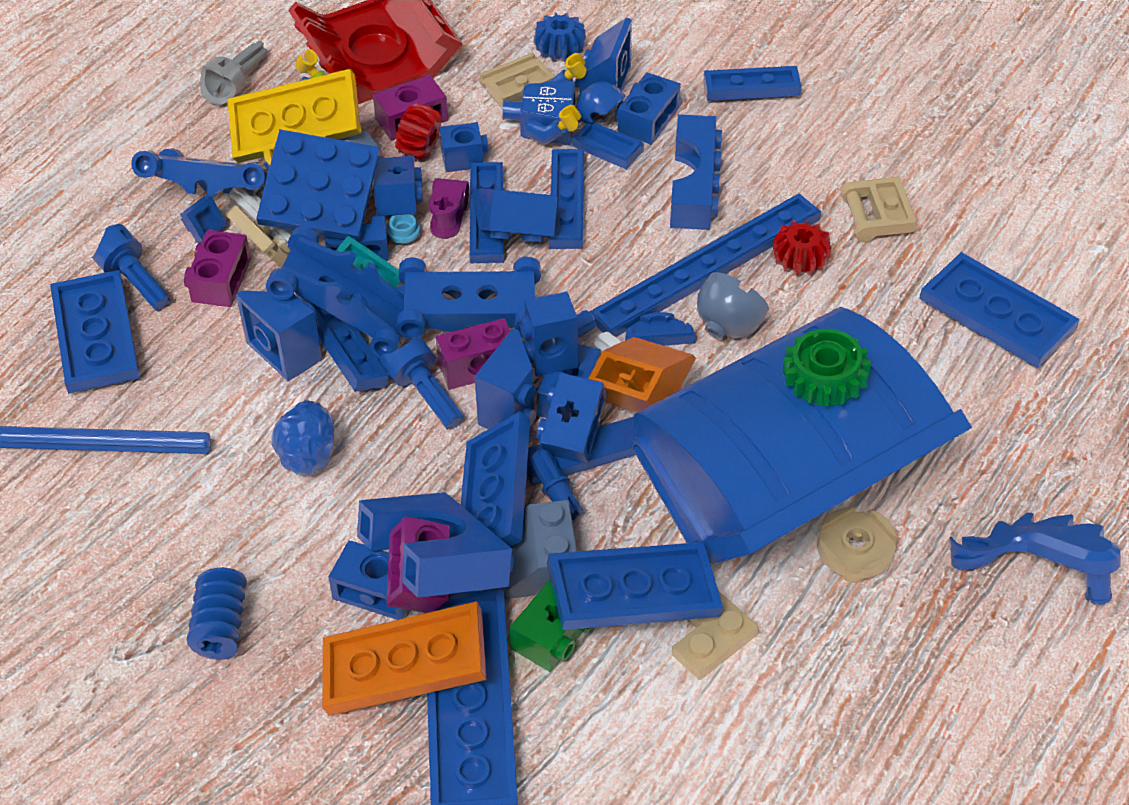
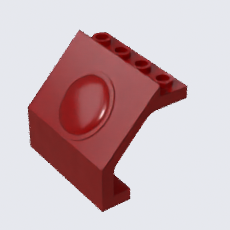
(379, 41)

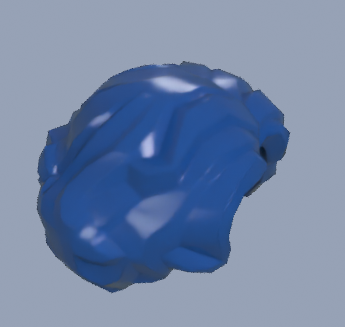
(304, 438)

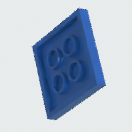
(318, 185)

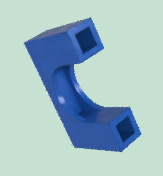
(464, 562)

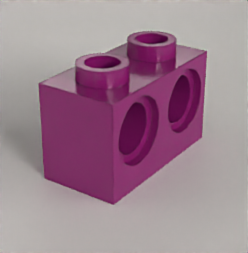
(218, 268)
(410, 531)

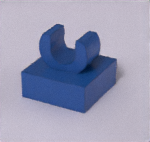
(201, 217)

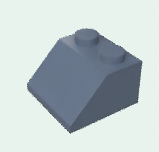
(545, 531)

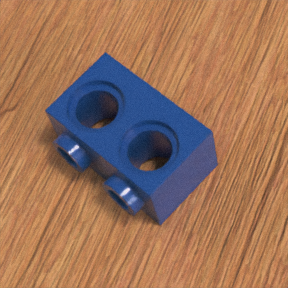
(648, 108)

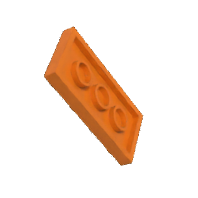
(403, 658)

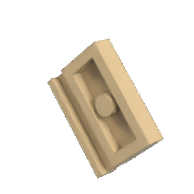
(509, 79)
(259, 234)

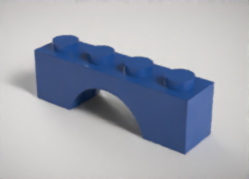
(692, 195)

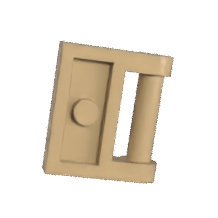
(889, 205)

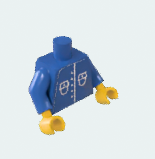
(549, 107)

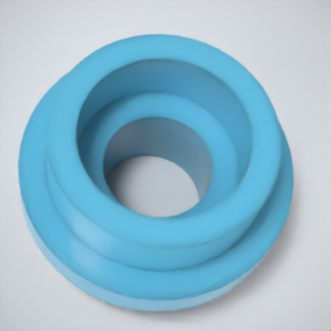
(403, 228)

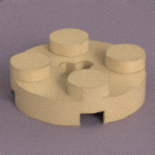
(852, 561)

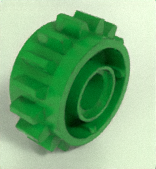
(826, 367)

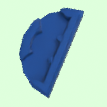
(662, 329)

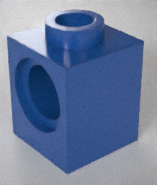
(462, 145)

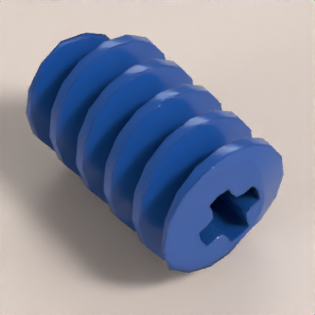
(217, 613)

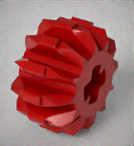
(418, 131)
(802, 248)

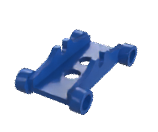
(209, 174)
(373, 300)
(430, 310)

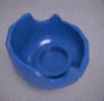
(598, 98)

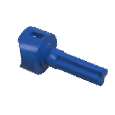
(121, 252)
(412, 366)

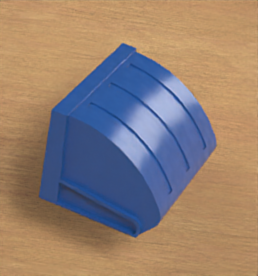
(754, 461)

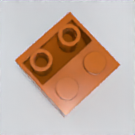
(641, 373)

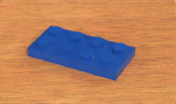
(999, 309)
(94, 331)
(497, 477)
(633, 585)

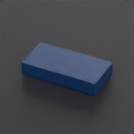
(608, 144)

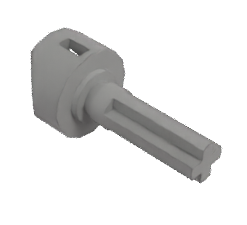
(227, 75)

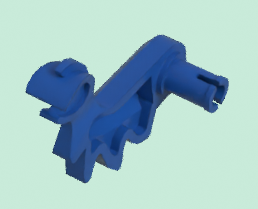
(1052, 538)

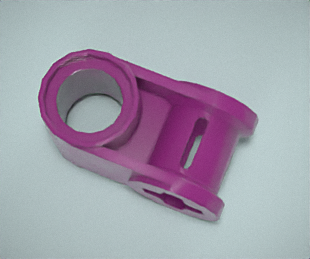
(447, 205)

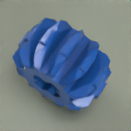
(559, 36)

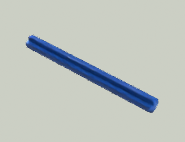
(105, 439)

